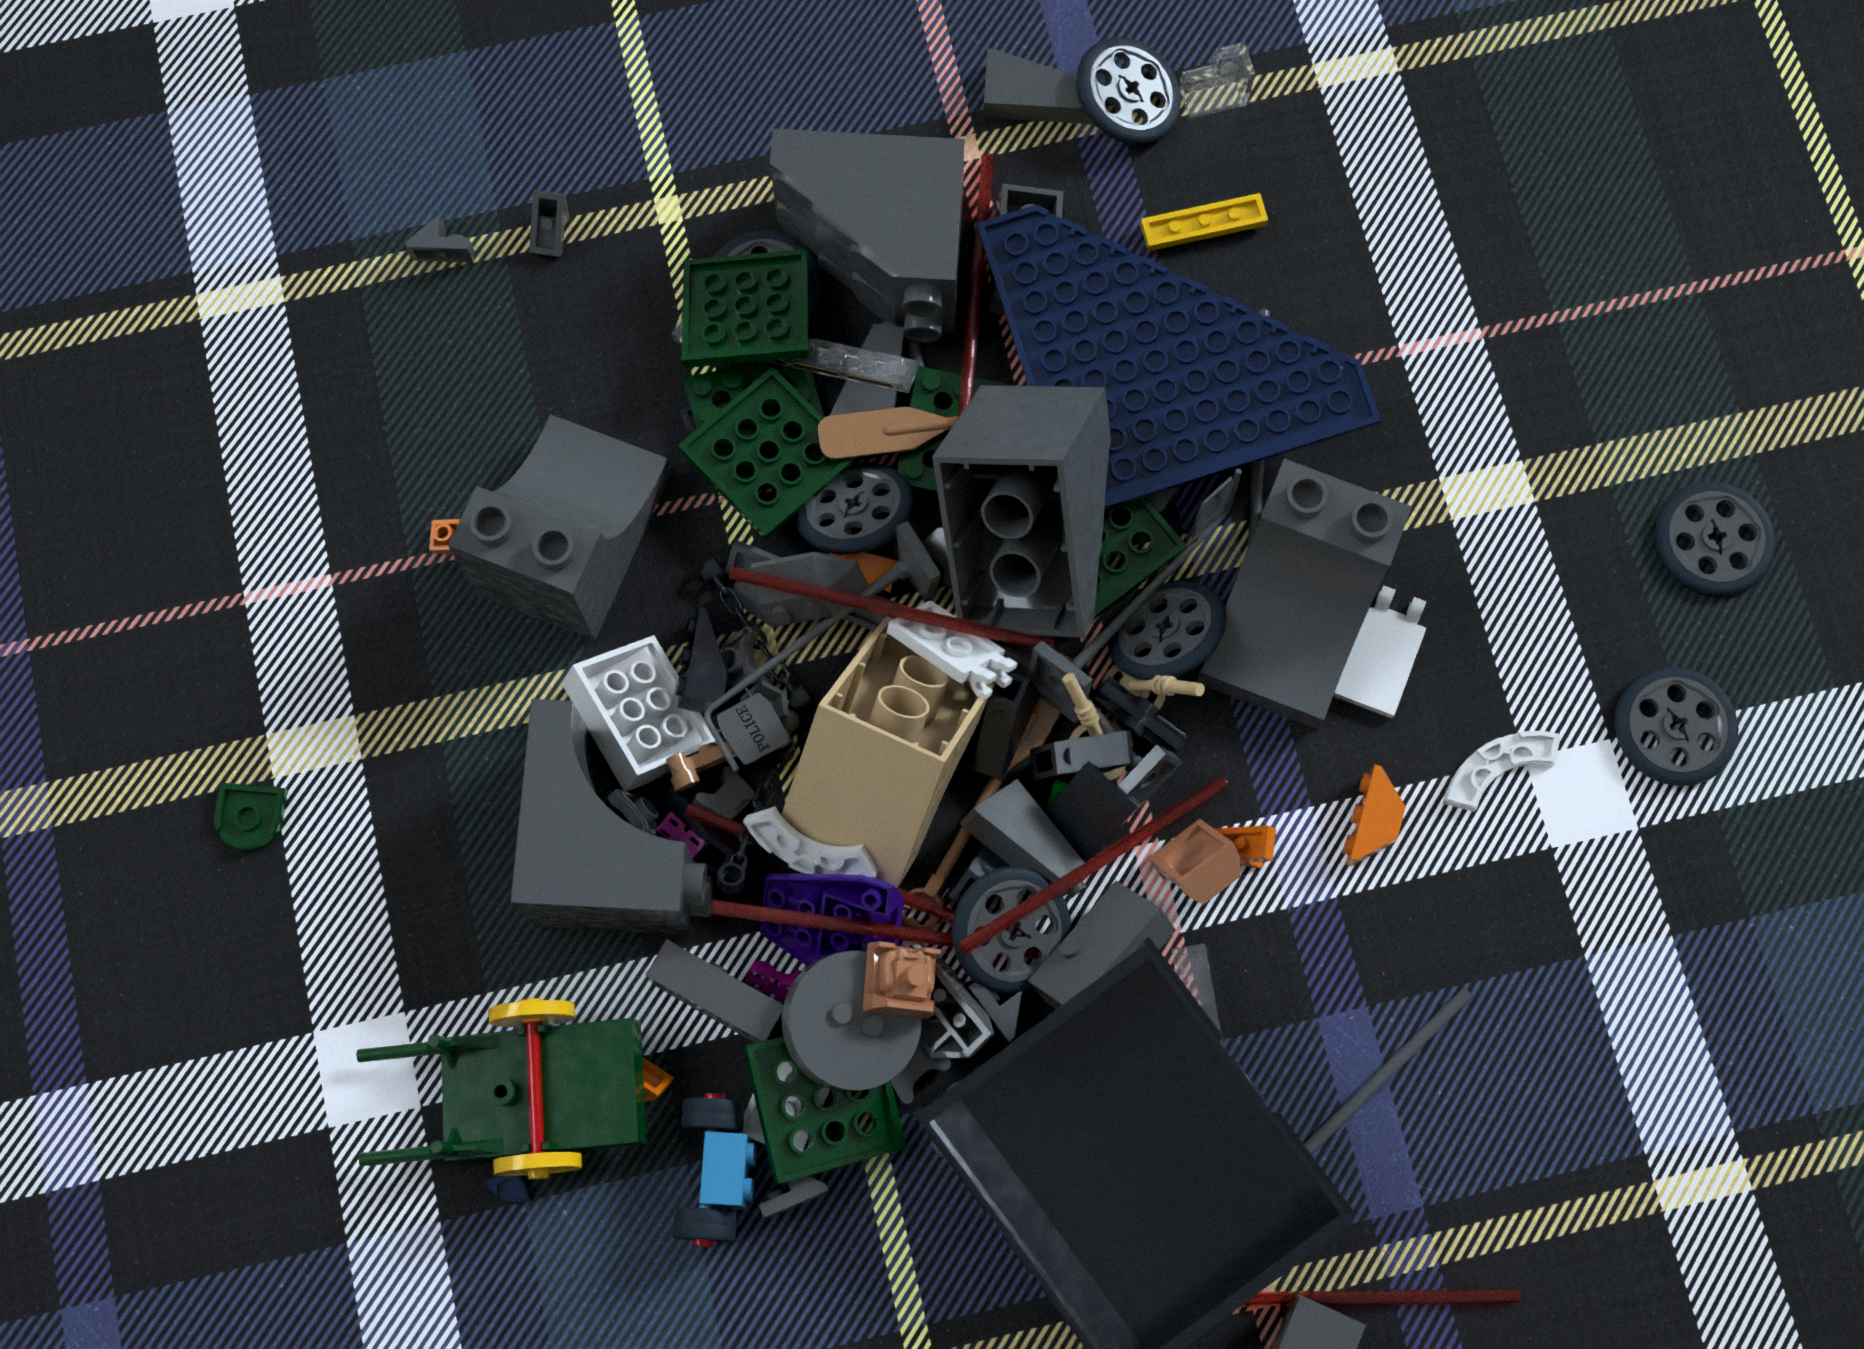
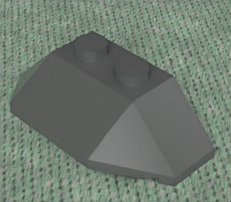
(814, 568)
(959, 1020)

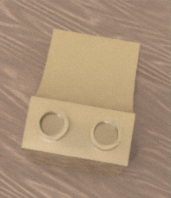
(882, 754)

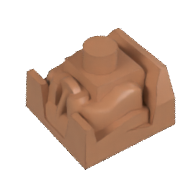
(1198, 861)
(899, 980)

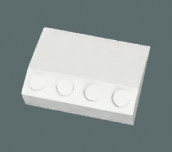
(634, 712)

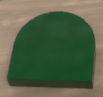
(249, 815)

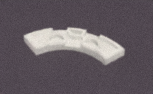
(1497, 758)
(804, 853)

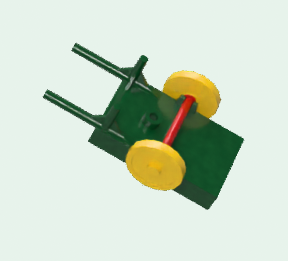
(563, 1084)

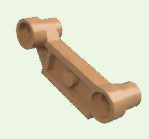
(685, 769)

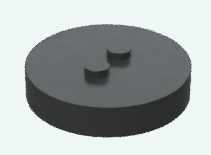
(833, 1036)

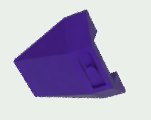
(828, 895)

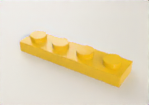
(1204, 222)

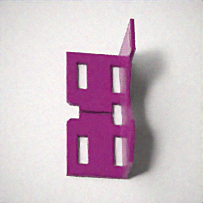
(679, 834)
(767, 970)

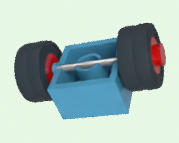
(724, 1170)

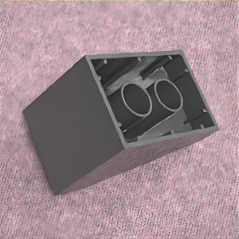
(878, 218)
(1026, 506)

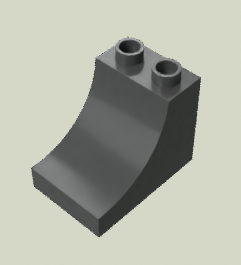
(561, 526)
(1303, 593)
(583, 861)

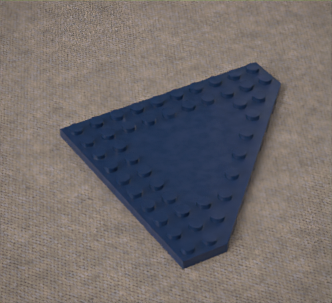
(1184, 371)

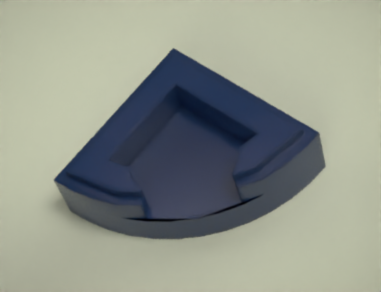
(510, 1188)

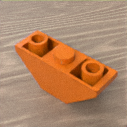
(1376, 818)

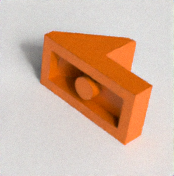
(1252, 843)

